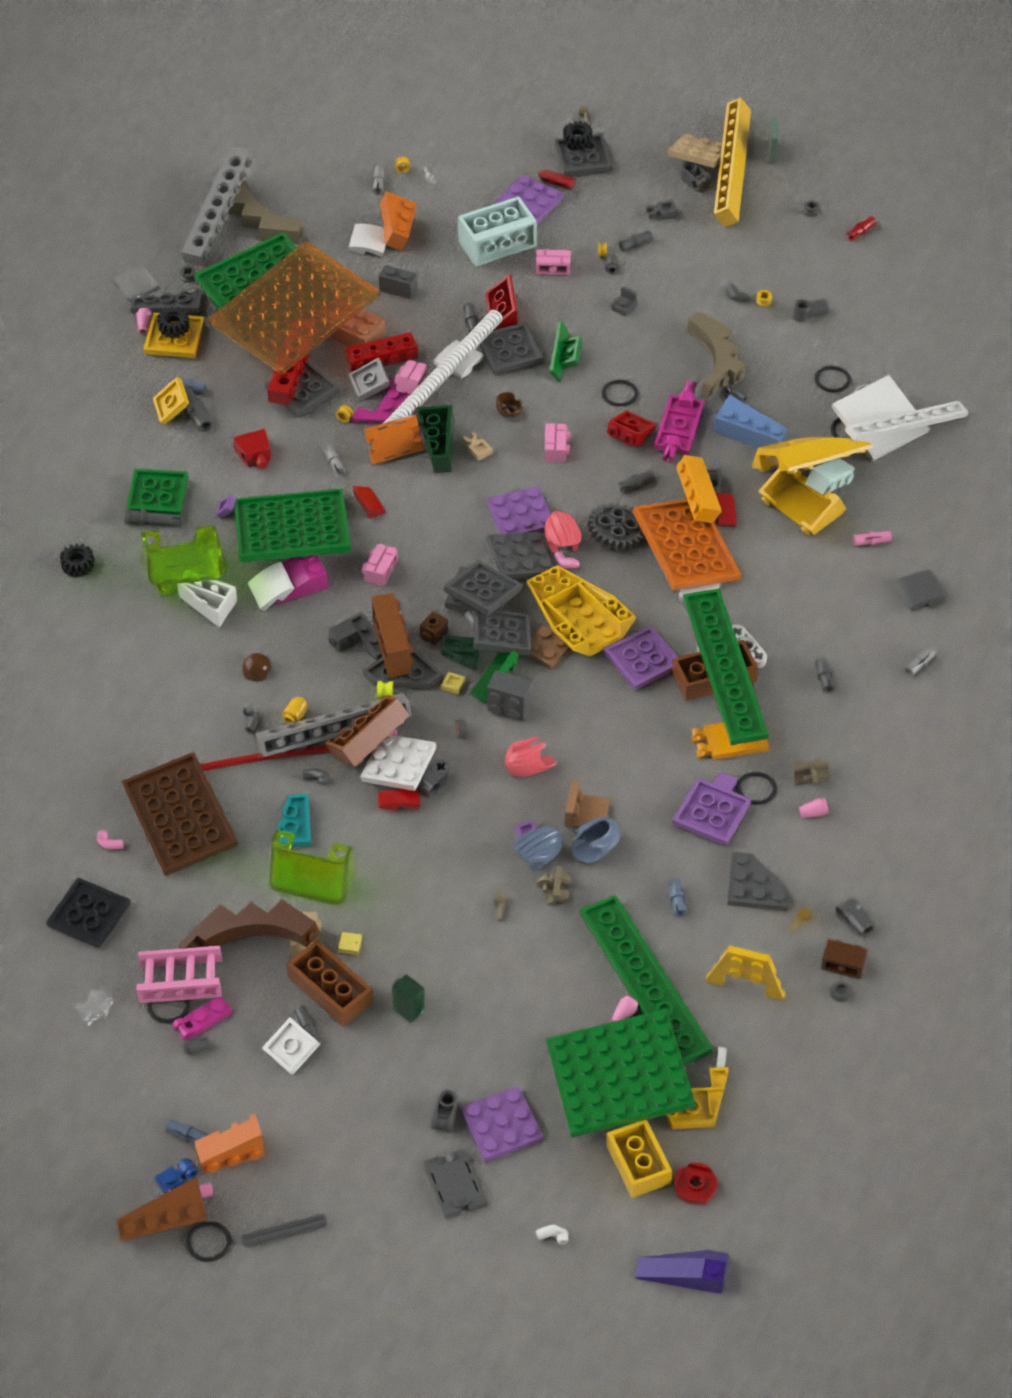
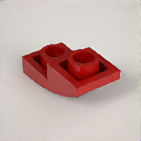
(728, 514)
(397, 798)

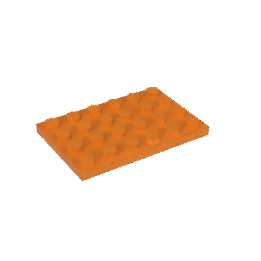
(685, 548)

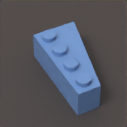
(747, 425)

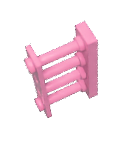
(184, 989)

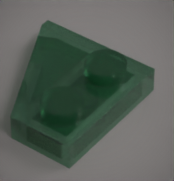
(460, 650)

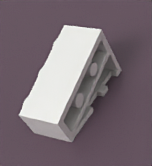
(209, 598)

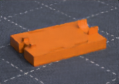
(394, 440)

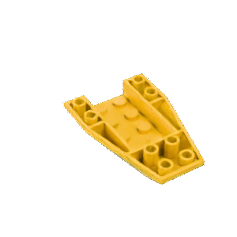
(805, 453)
(580, 611)

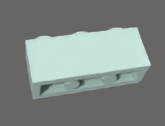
(830, 476)

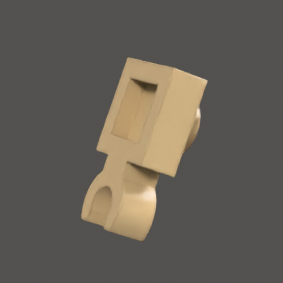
(478, 448)

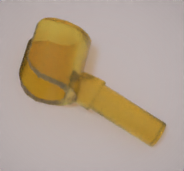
(803, 914)

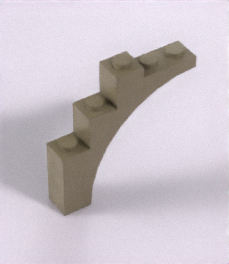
(717, 341)

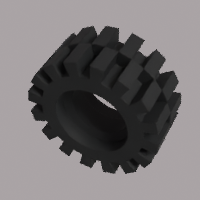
(577, 129)
(176, 328)
(74, 552)

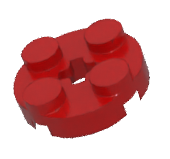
(691, 1194)

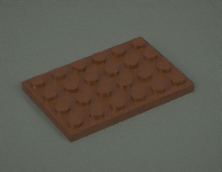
(179, 813)

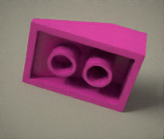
(305, 575)

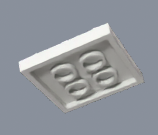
(399, 762)

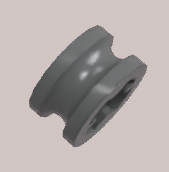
(811, 204)
(187, 274)

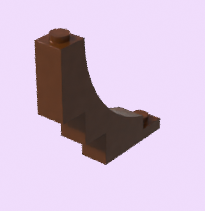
(224, 926)

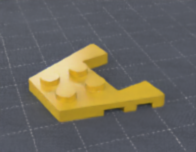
(749, 966)
(707, 1103)

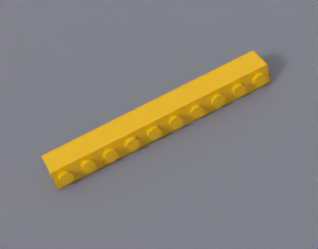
(732, 162)

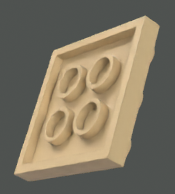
(696, 150)

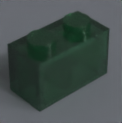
(408, 998)

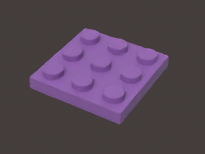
(535, 195)
(519, 511)
(641, 657)
(711, 812)
(501, 1124)

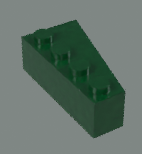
(438, 432)

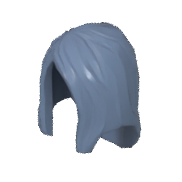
(595, 839)
(539, 846)

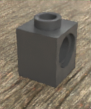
(343, 636)

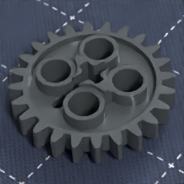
(615, 526)

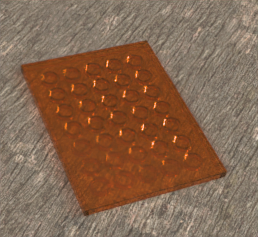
(294, 307)

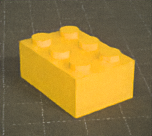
(639, 1158)

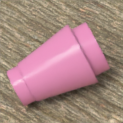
(144, 319)
(815, 808)
(626, 1009)

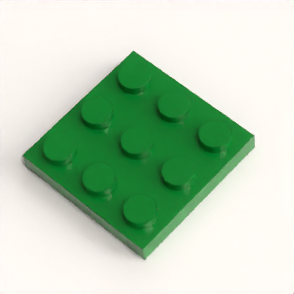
(158, 491)

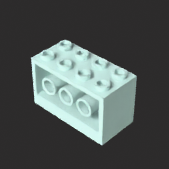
(497, 231)

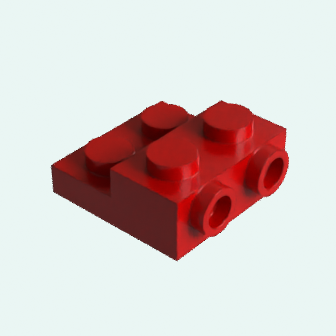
(630, 428)

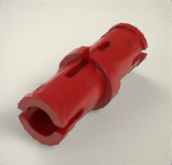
(861, 228)

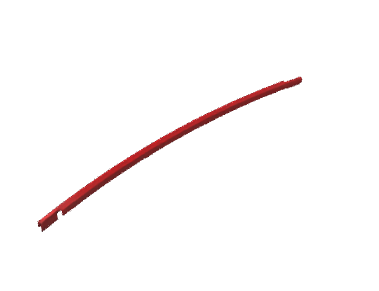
(259, 757)

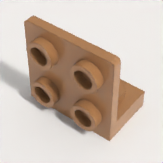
(583, 808)

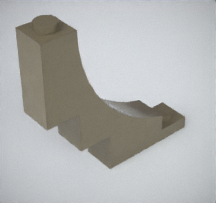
(267, 222)

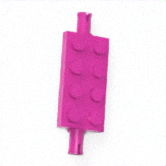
(679, 423)

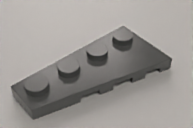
(188, 301)

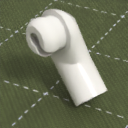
(553, 1231)

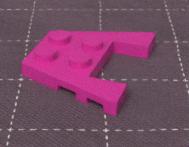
(389, 404)

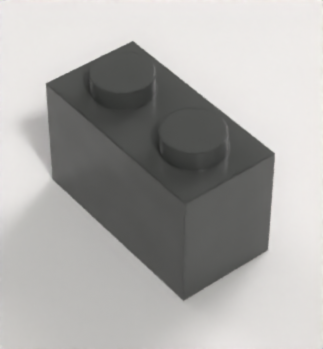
(398, 282)

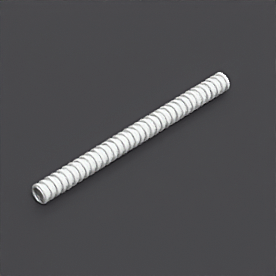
(447, 366)

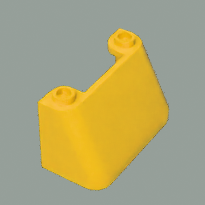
(801, 502)

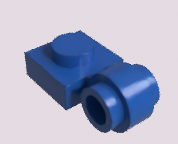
(171, 1178)

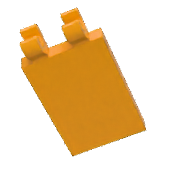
(719, 745)

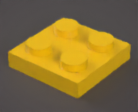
(171, 400)

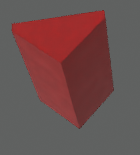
(502, 299)

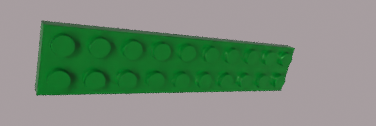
(725, 667)
(643, 973)

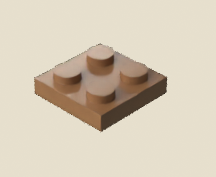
(547, 647)

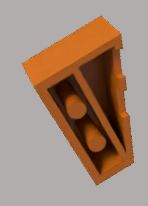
(397, 218)
(230, 1147)

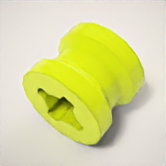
(384, 689)

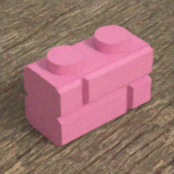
(553, 262)
(410, 376)
(555, 442)
(380, 564)

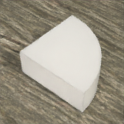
(721, 1059)

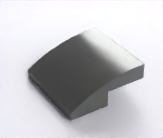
(920, 589)

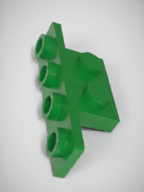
(565, 351)
(504, 663)

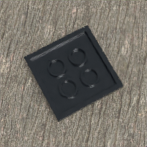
(88, 912)

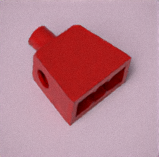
(253, 448)

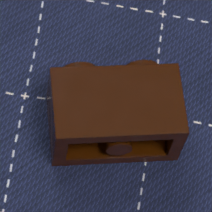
(844, 958)

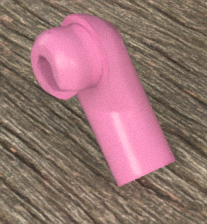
(566, 563)
(107, 843)

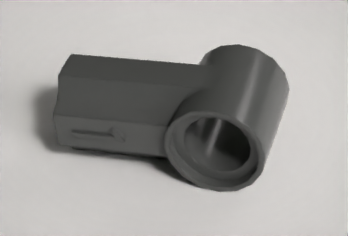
(805, 308)
(851, 912)

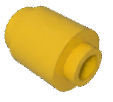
(295, 710)

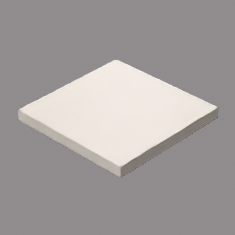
(875, 402)

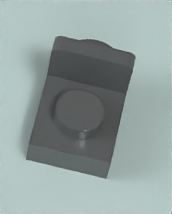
(625, 301)

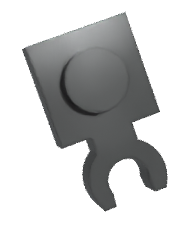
(664, 209)

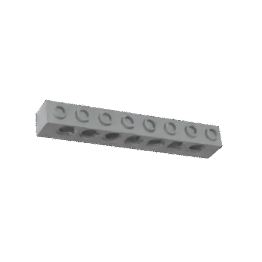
(216, 206)
(315, 728)

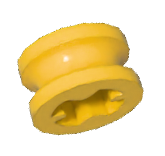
(402, 160)
(602, 250)
(764, 298)
(344, 413)

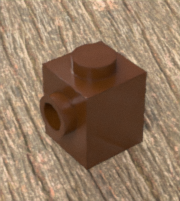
(433, 628)

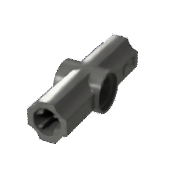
(196, 411)

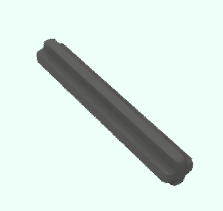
(284, 1230)

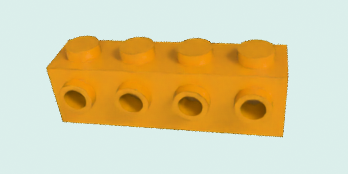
(698, 489)

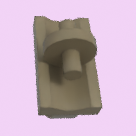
(810, 772)
(551, 884)

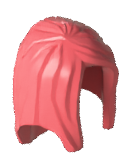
(562, 531)
(526, 760)

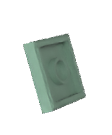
(773, 140)

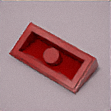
(557, 179)
(368, 501)

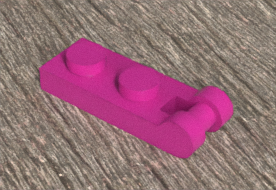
(202, 1018)

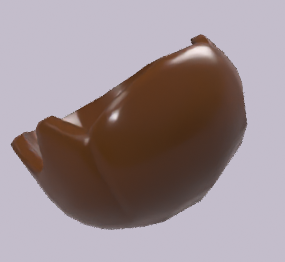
(508, 405)
(256, 667)

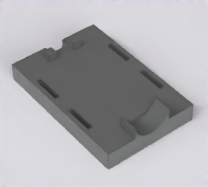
(454, 1183)

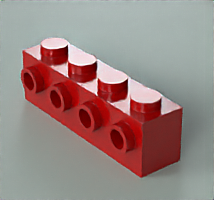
(388, 350)

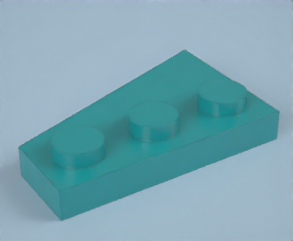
(296, 820)

